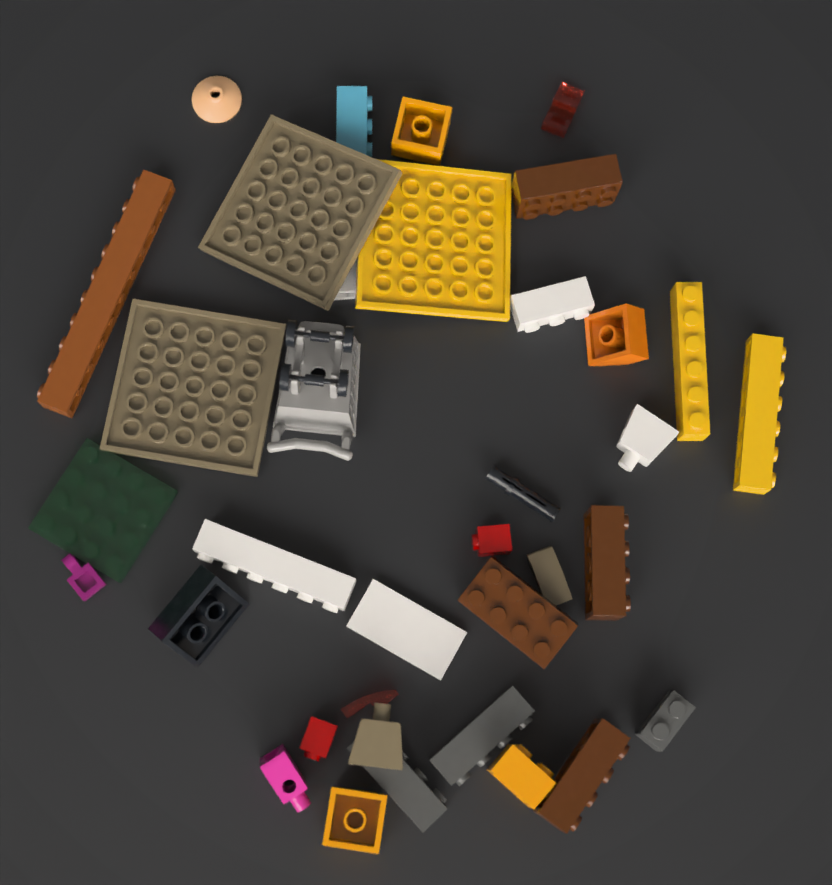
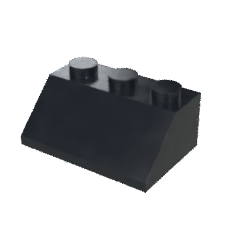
(198, 616)

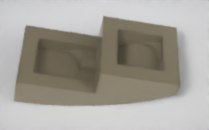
(549, 575)

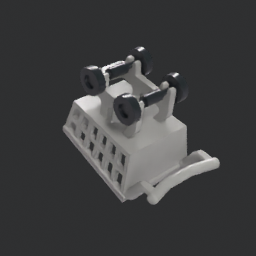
(318, 401)

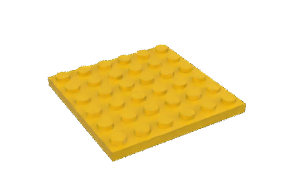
(440, 245)

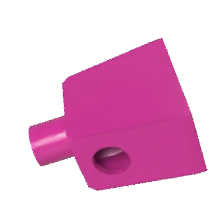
(278, 768)

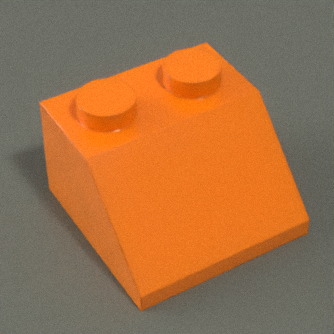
(616, 336)

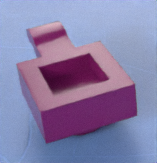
(84, 579)

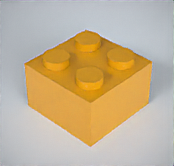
(421, 131)
(521, 776)
(355, 819)

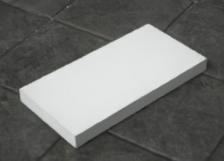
(406, 629)

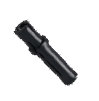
(522, 493)

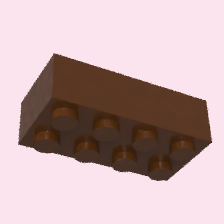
(566, 186)
(605, 563)
(518, 612)
(582, 774)

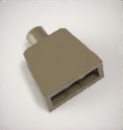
(378, 741)

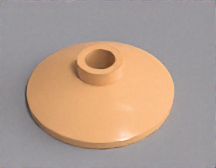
(220, 108)

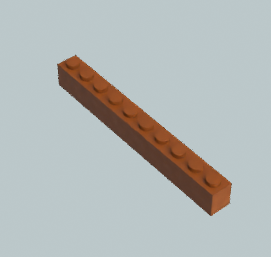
(106, 294)

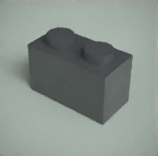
(665, 720)

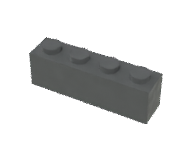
(482, 735)
(410, 792)

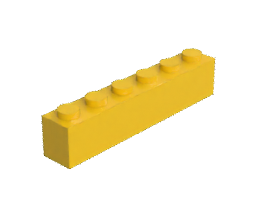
(689, 361)
(758, 414)

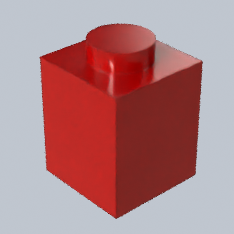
(492, 540)
(318, 738)

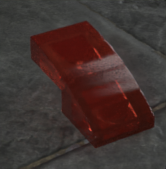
(562, 110)
(379, 697)

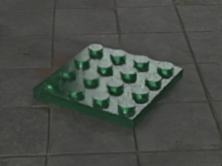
(103, 510)

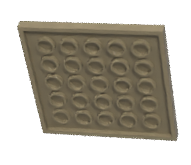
(300, 211)
(194, 387)

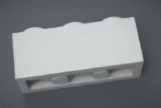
(552, 304)

